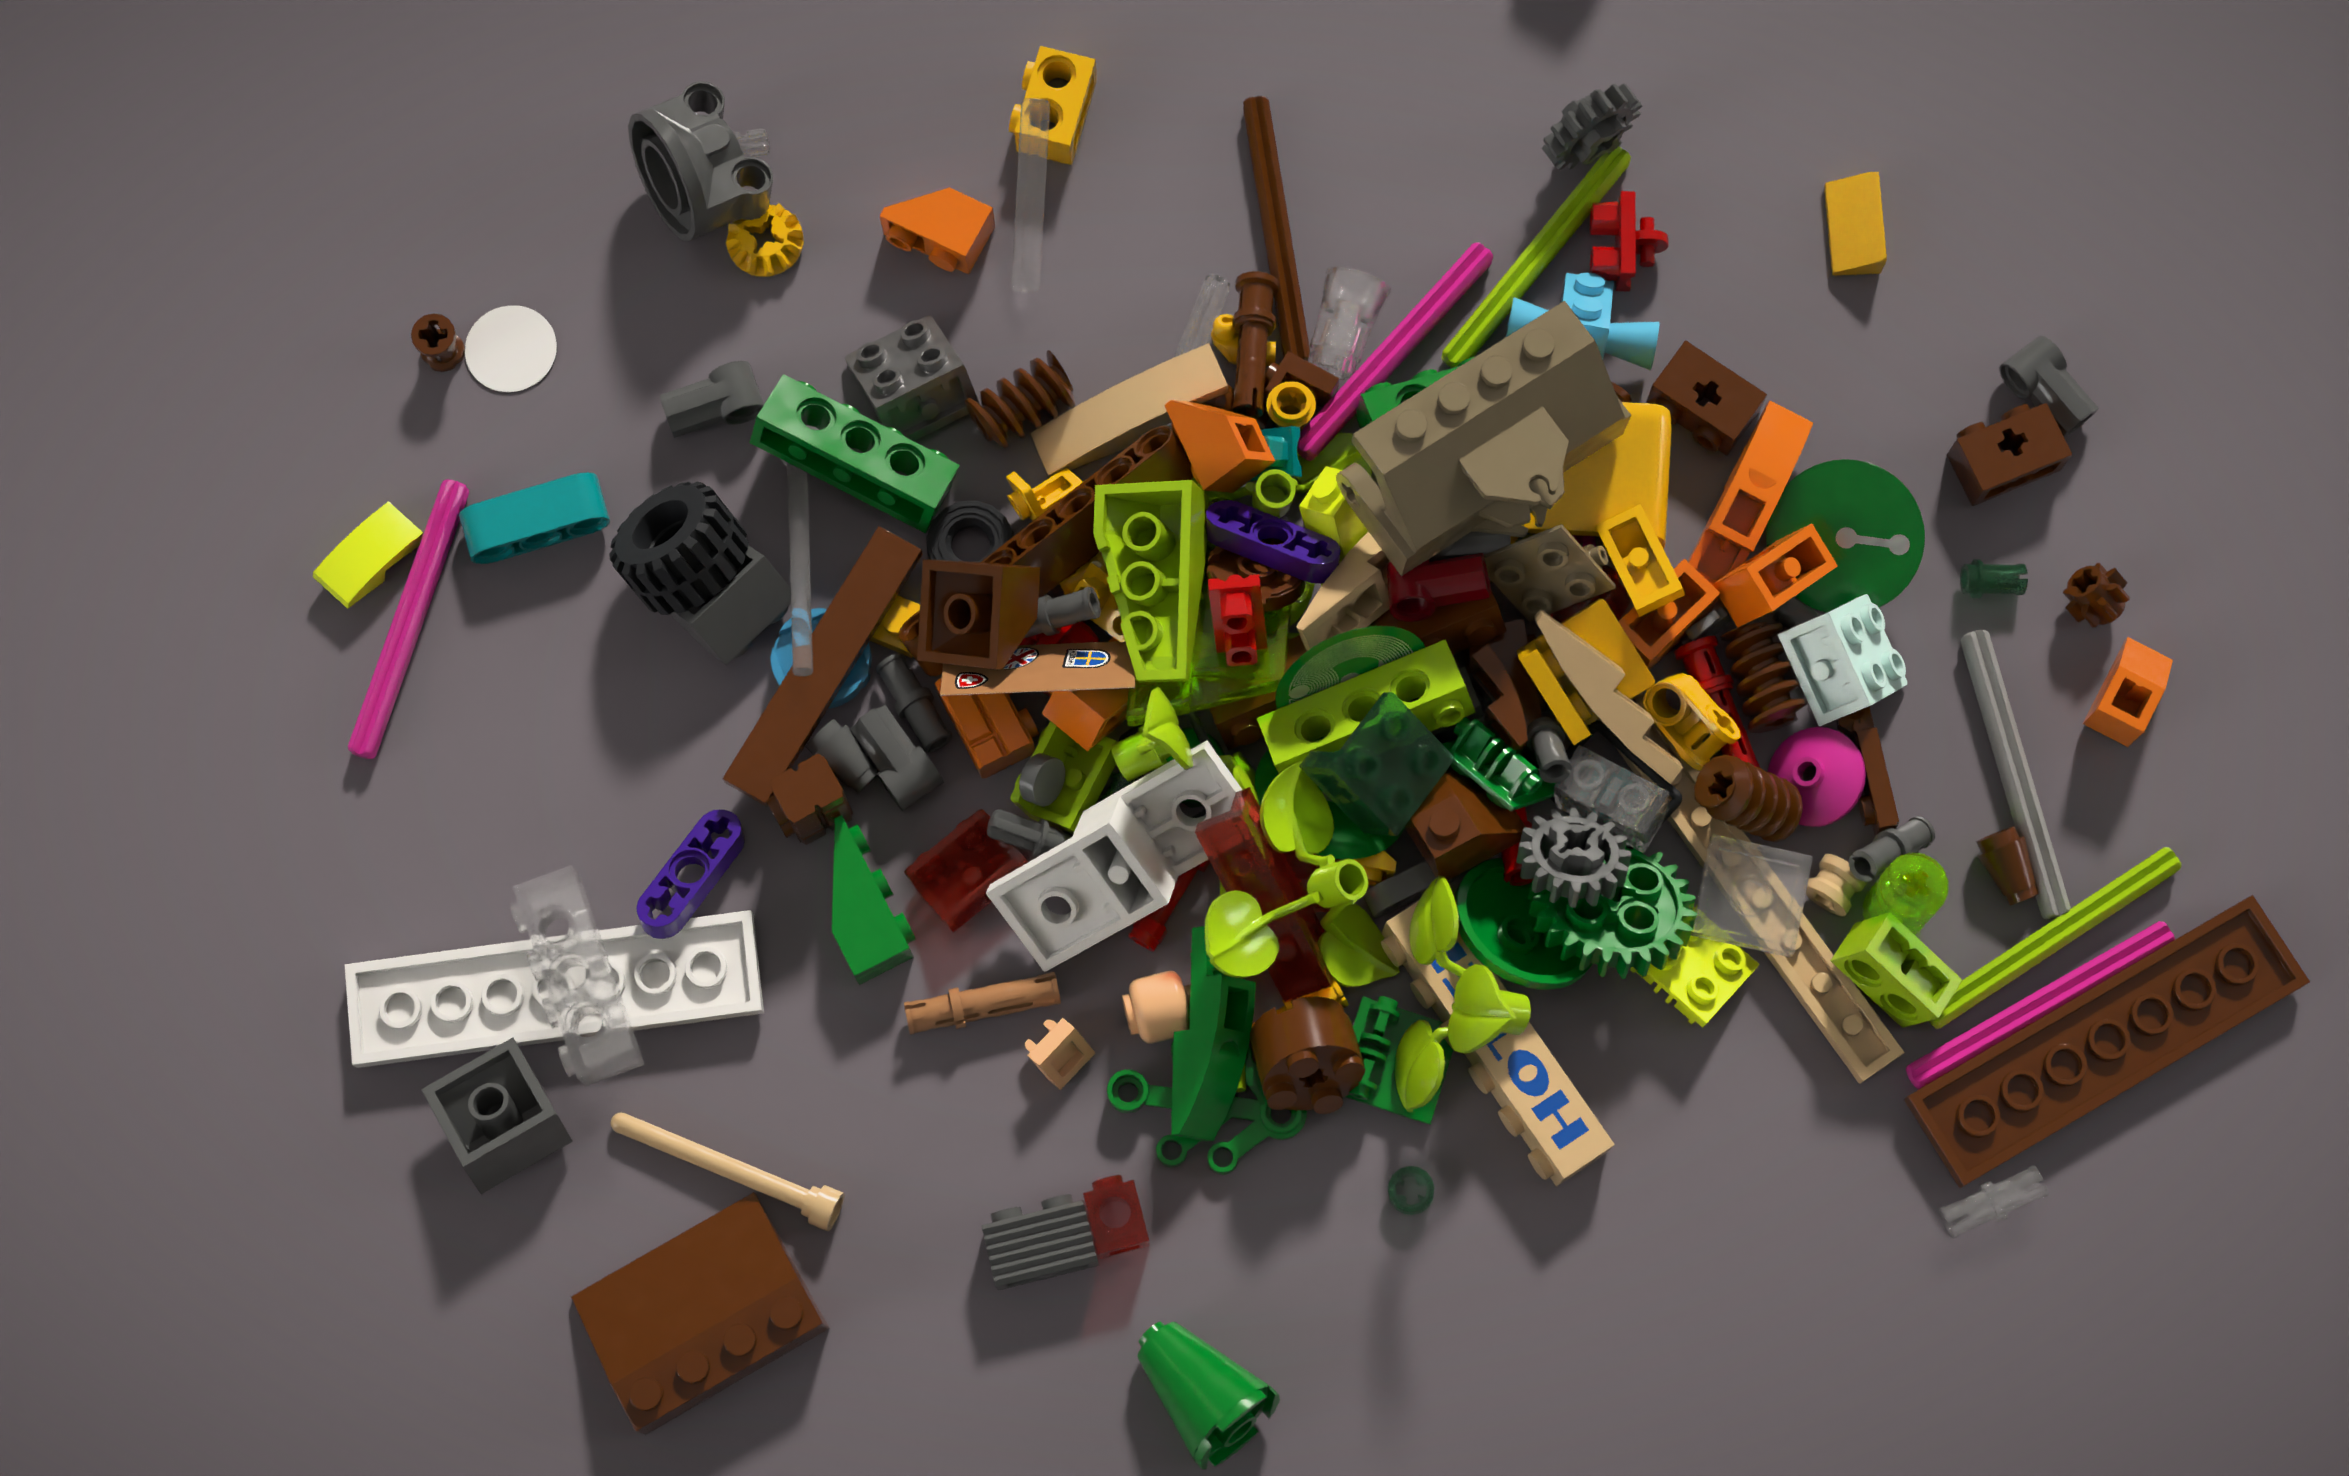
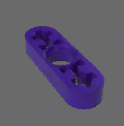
(1241, 528)
(690, 895)

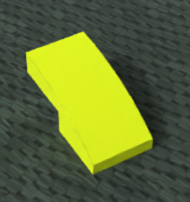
(366, 553)

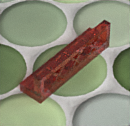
(1251, 865)

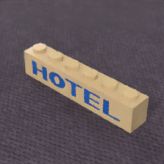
(1515, 1068)

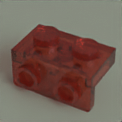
(960, 869)

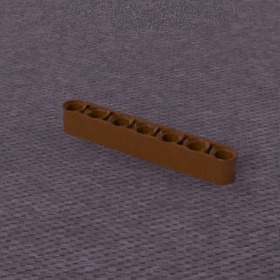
(1063, 535)

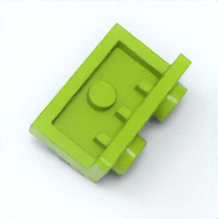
(1084, 778)

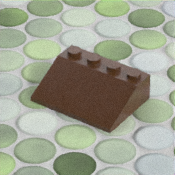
(698, 1314)

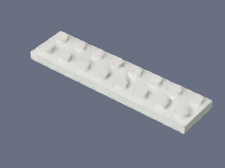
(488, 993)

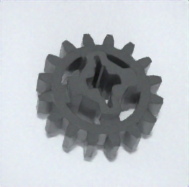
(1591, 126)
(1573, 857)

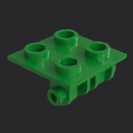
(1505, 775)
(1378, 1033)

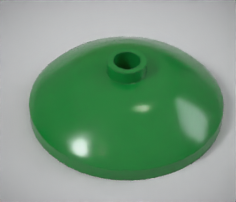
(1502, 933)

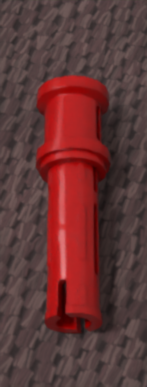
(1705, 666)

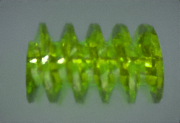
(1909, 889)

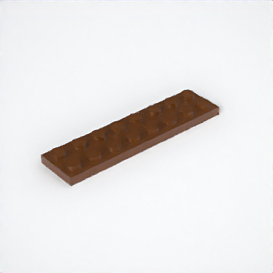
(2106, 1041)

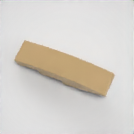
(1127, 410)
(1350, 596)
(1596, 681)

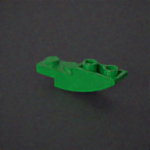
(1213, 1050)

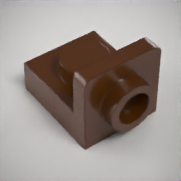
(1295, 369)

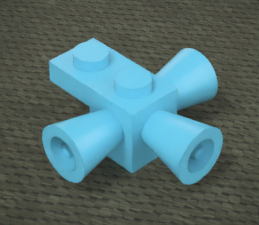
(1591, 302)

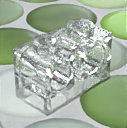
(1615, 796)

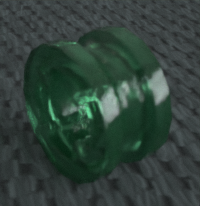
(1422, 1178)

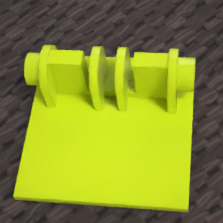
(1702, 977)

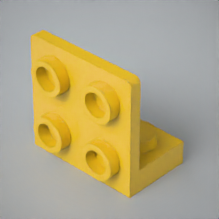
(1602, 631)

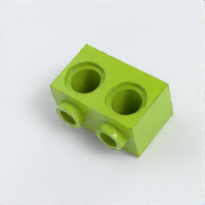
(1896, 970)

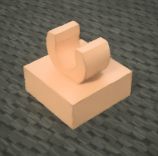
(1060, 1052)

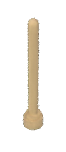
(817, 1204)

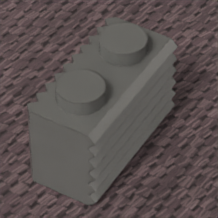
(1039, 1242)

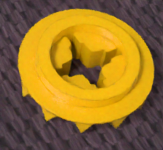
(773, 257)

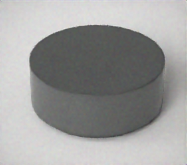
(1042, 779)

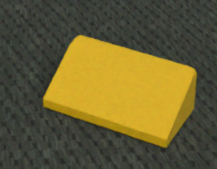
(1855, 225)

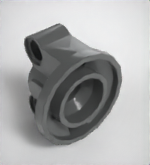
(696, 164)

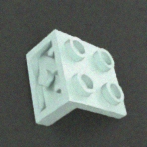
(1844, 659)

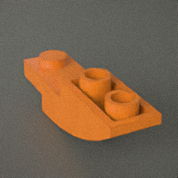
(1751, 492)

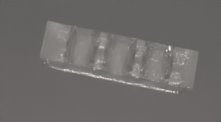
(614, 1045)

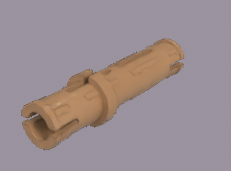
(980, 1003)

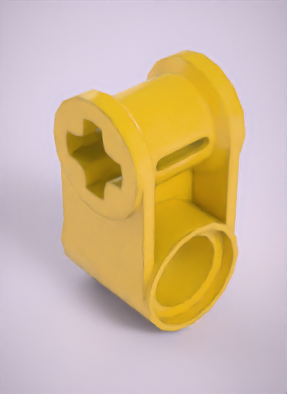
(1693, 721)

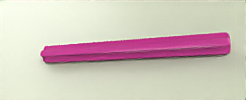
(1394, 349)
(408, 620)
(2037, 1005)

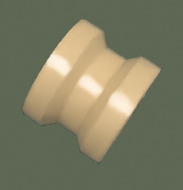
(1834, 885)

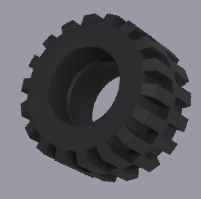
(679, 548)

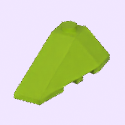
(1155, 569)

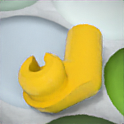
(1226, 340)

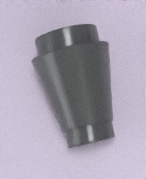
(843, 755)

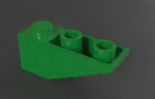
(860, 916)

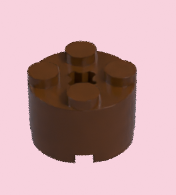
(1307, 1055)

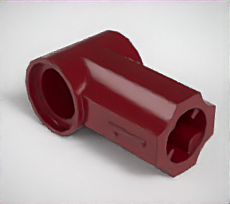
(1437, 585)

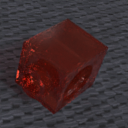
(1122, 1239)

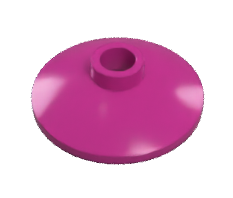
(1838, 773)

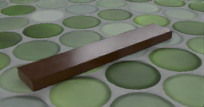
(836, 649)

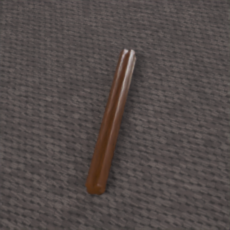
(1276, 226)

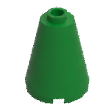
(1204, 1392)

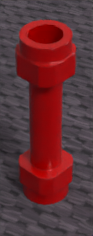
(1150, 929)

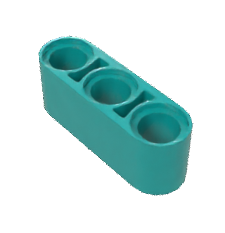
(534, 518)

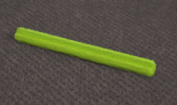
(1536, 257)
(2059, 933)

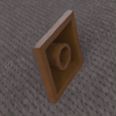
(975, 611)

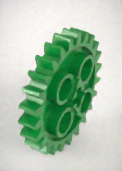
(1636, 927)

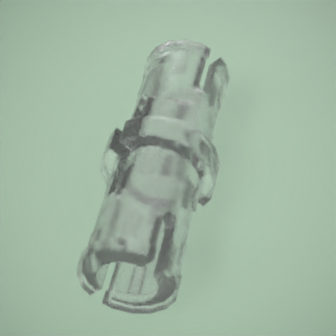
(1993, 1201)

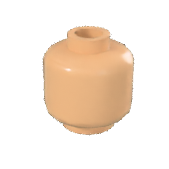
(1157, 1006)

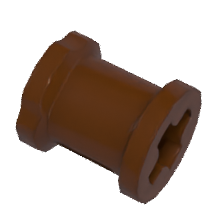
(449, 348)

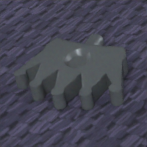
(1708, 626)

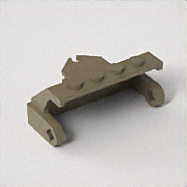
(1485, 442)

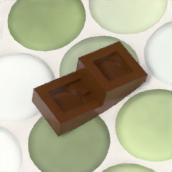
(1506, 713)

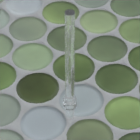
(800, 571)

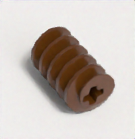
(1021, 401)
(1762, 676)
(1749, 798)

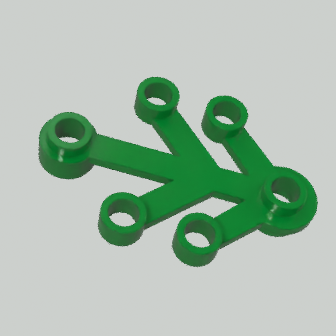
(1241, 1108)

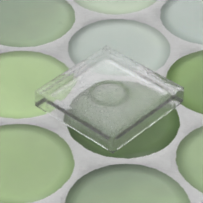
(1752, 895)

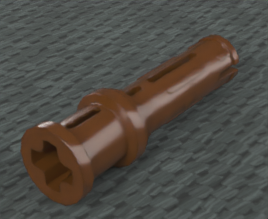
(1254, 325)

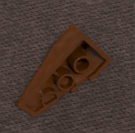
(1461, 826)

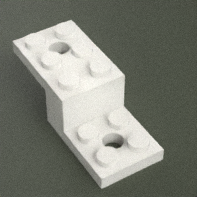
(1116, 862)

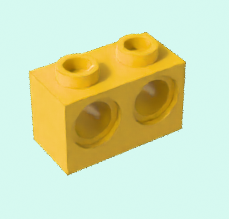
(1067, 104)

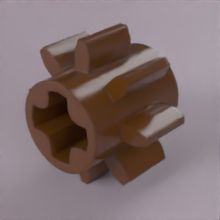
(2096, 595)

